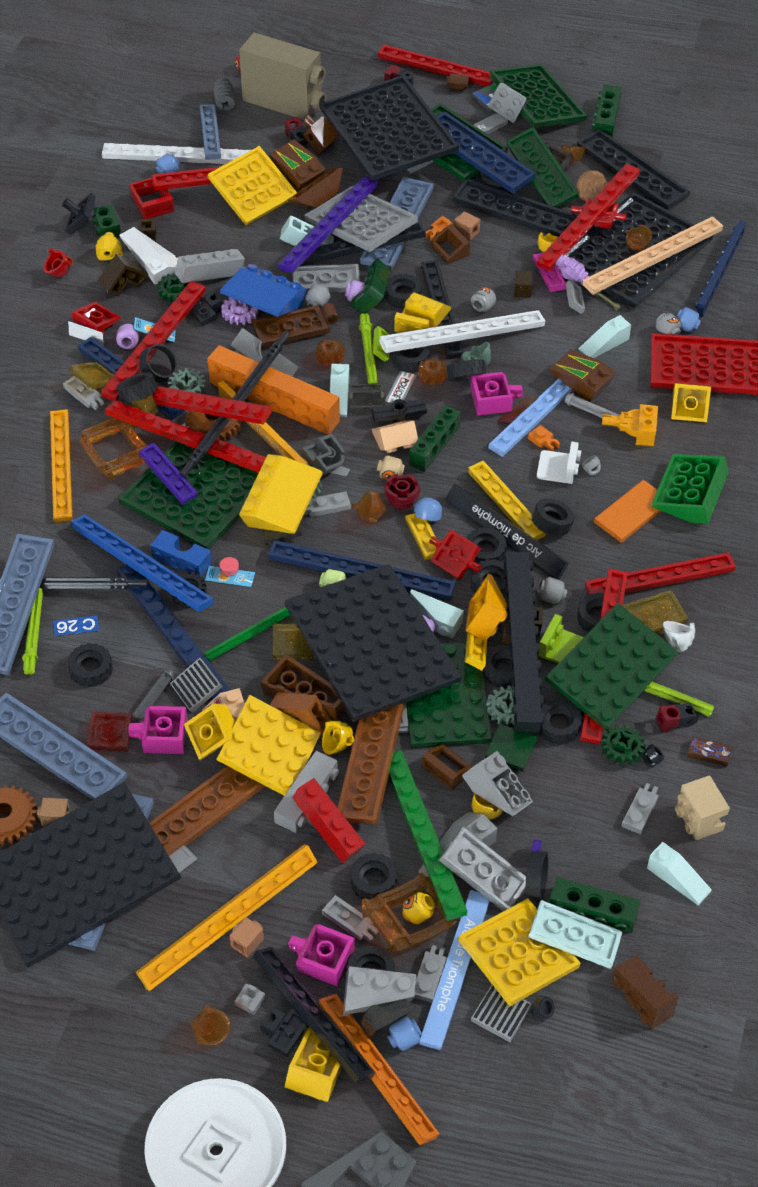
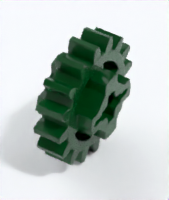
(173, 287)
(623, 744)

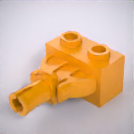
(637, 423)

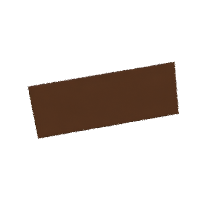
(517, 409)

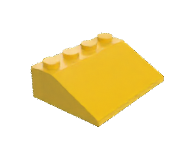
(280, 494)

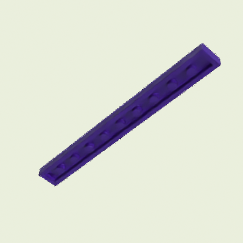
(327, 225)

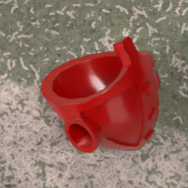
(57, 263)

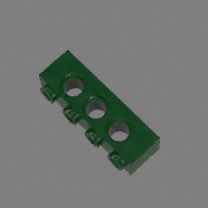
(607, 109)
(434, 438)
(604, 900)

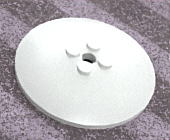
(215, 1115)

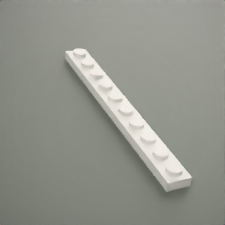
(152, 153)
(461, 331)

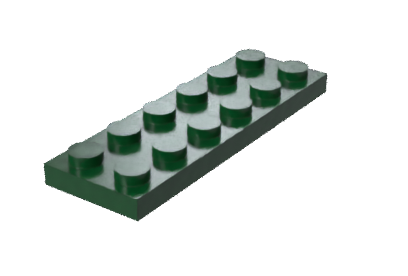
(550, 178)

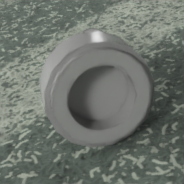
(591, 463)

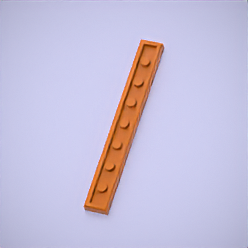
(384, 1076)

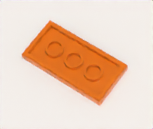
(629, 512)

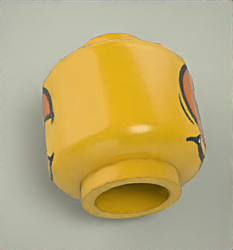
(418, 908)

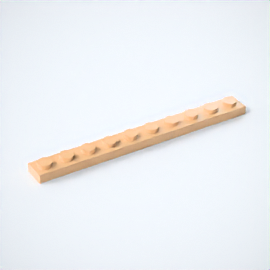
(652, 255)

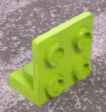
(556, 641)

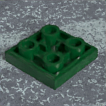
(513, 746)

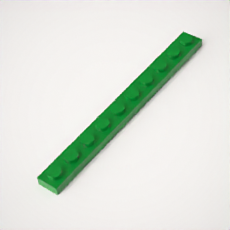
(425, 838)

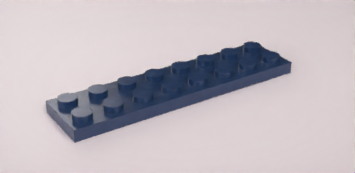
(486, 156)

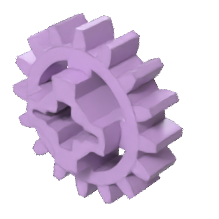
(572, 269)
(238, 311)

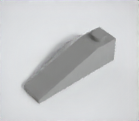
(476, 824)

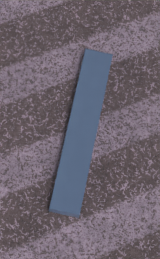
(210, 132)

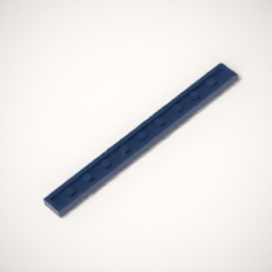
(323, 561)
(168, 624)

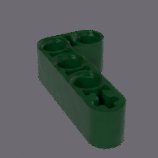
(373, 287)

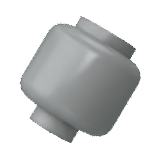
(317, 295)
(552, 590)

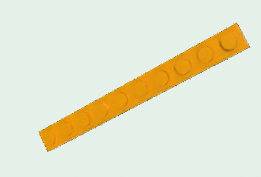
(226, 917)

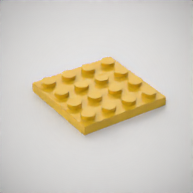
(252, 185)
(268, 745)
(512, 959)

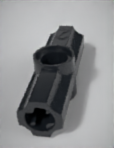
(399, 410)

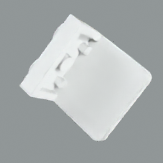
(559, 466)

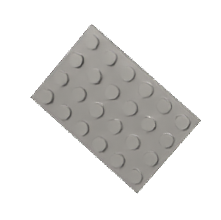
(369, 223)

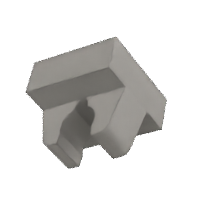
(250, 999)

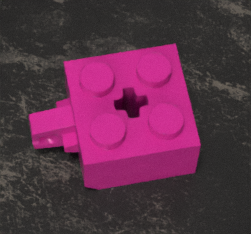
(493, 394)
(161, 730)
(323, 954)

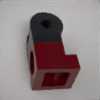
(395, 71)
(295, 133)
(675, 716)

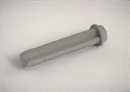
(587, 406)

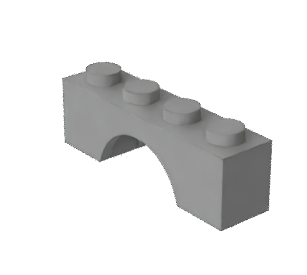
(250, 346)

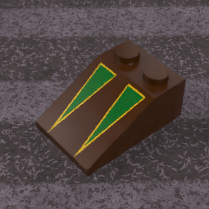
(297, 164)
(583, 374)

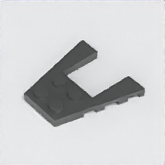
(376, 1161)

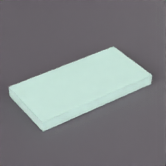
(575, 934)

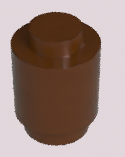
(457, 82)

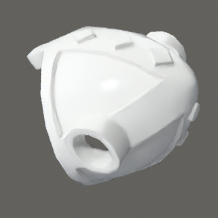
(676, 637)

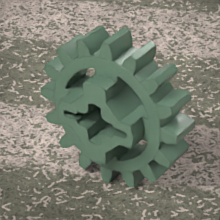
(188, 381)
(498, 708)

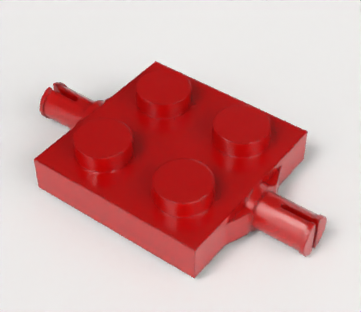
(607, 218)
(455, 554)

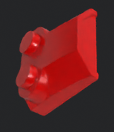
(95, 317)

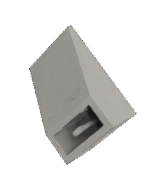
(497, 784)

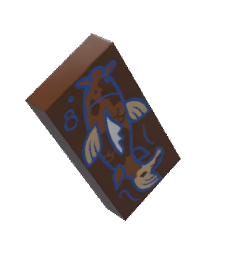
(709, 751)

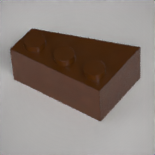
(644, 992)

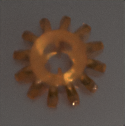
(330, 352)
(432, 371)

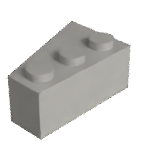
(373, 987)

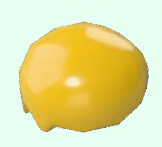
(545, 242)
(484, 807)

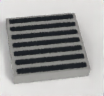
(196, 685)
(498, 1016)

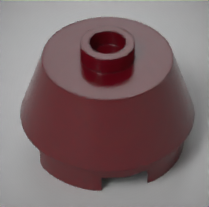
(402, 491)

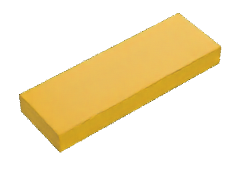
(422, 534)
(475, 651)

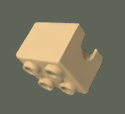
(701, 807)

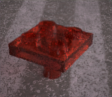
(109, 731)

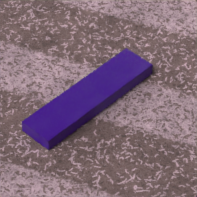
(168, 473)

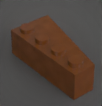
(293, 677)

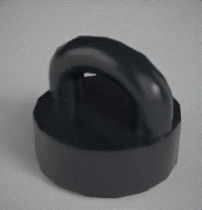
(654, 754)
(543, 1007)

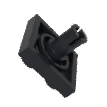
(78, 213)

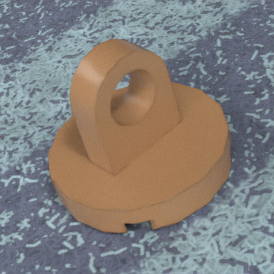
(590, 184)

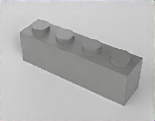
(209, 265)
(324, 771)

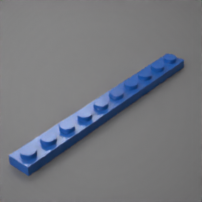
(142, 563)

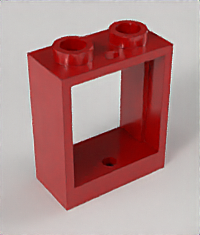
(154, 207)

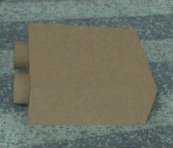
(281, 76)

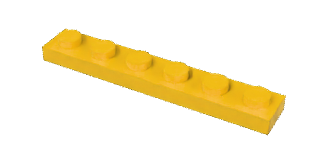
(504, 499)

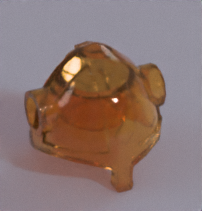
(370, 507)
(210, 1026)

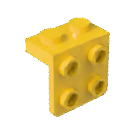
(409, 323)

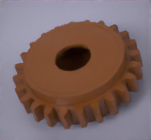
(203, 422)
(22, 814)

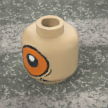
(390, 466)

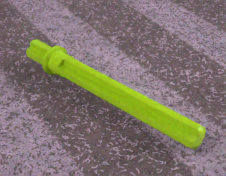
(365, 328)
(30, 656)
(679, 698)

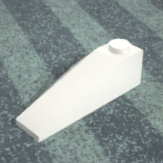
(151, 256)

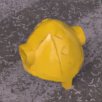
(110, 244)
(341, 738)

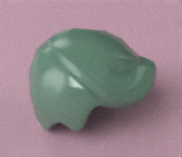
(480, 352)

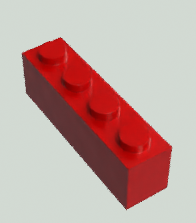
(328, 820)

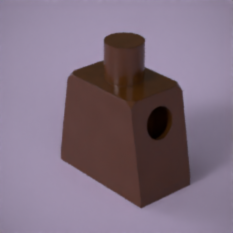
(319, 133)

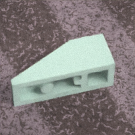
(296, 229)
(607, 337)
(340, 385)
(445, 617)
(678, 873)

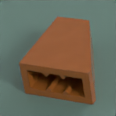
(302, 708)

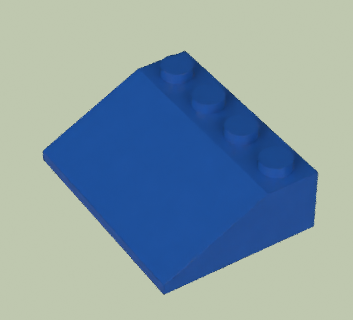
(264, 290)

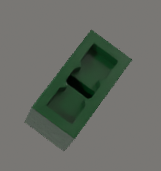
(106, 221)

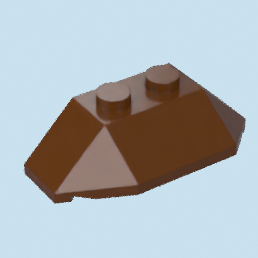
(319, 190)

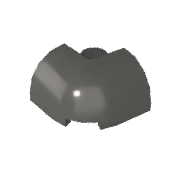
(324, 454)

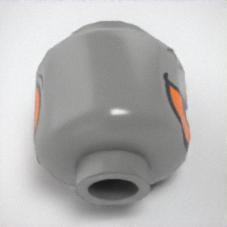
(483, 299)
(668, 324)

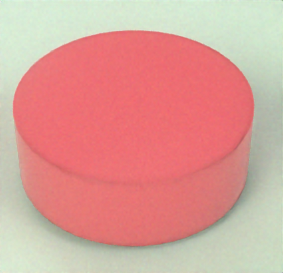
(229, 566)

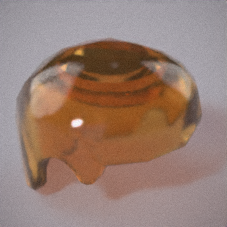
(577, 152)
(639, 238)

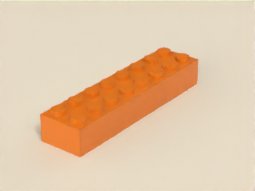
(278, 390)

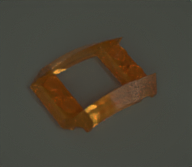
(118, 465)
(388, 925)

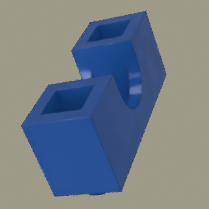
(166, 549)

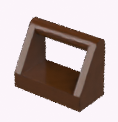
(456, 239)
(441, 771)

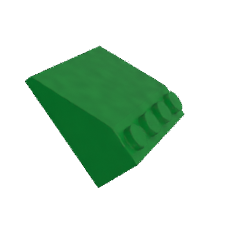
(691, 487)

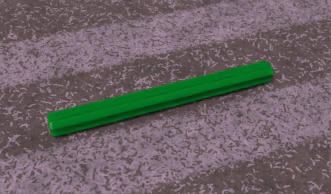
(246, 634)

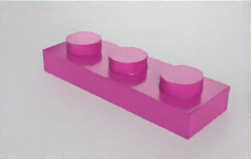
(552, 279)

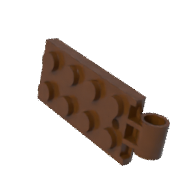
(299, 323)

